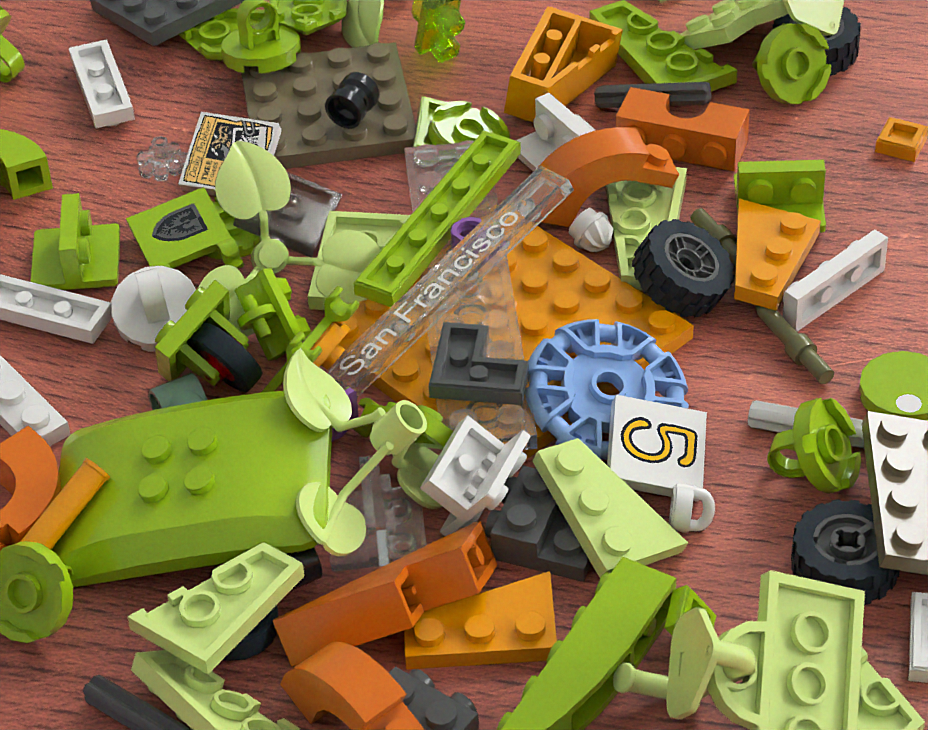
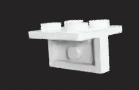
(553, 128)
(473, 473)

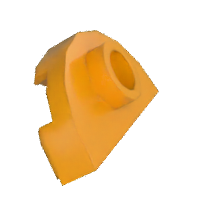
(330, 346)

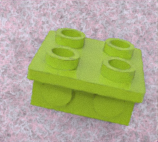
(784, 185)
(77, 252)

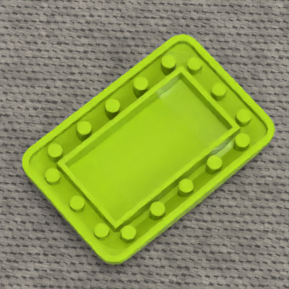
(193, 486)

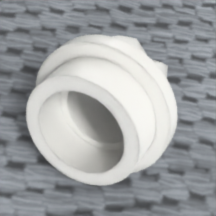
(591, 230)

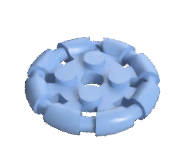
(595, 363)

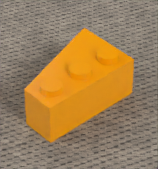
(561, 59)

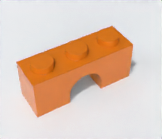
(709, 140)

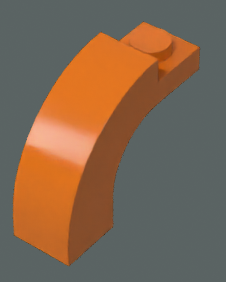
(603, 159)
(32, 478)
(350, 687)

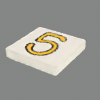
(656, 445)

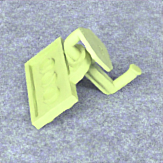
(737, 17)
(793, 662)

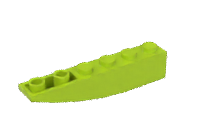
(610, 631)

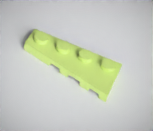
(635, 211)
(199, 696)

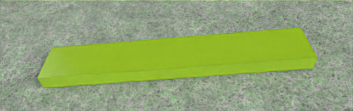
(430, 224)

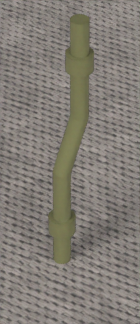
(797, 345)

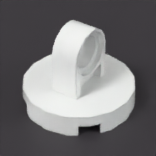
(148, 302)

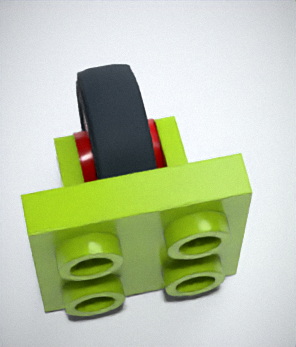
(207, 343)

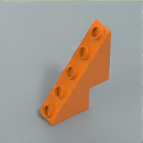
(390, 596)

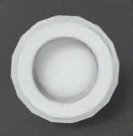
(682, 506)

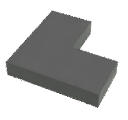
(467, 375)

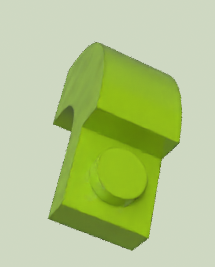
(22, 166)

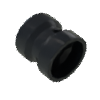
(352, 100)

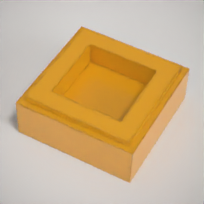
(901, 139)

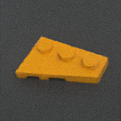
(769, 251)
(486, 628)

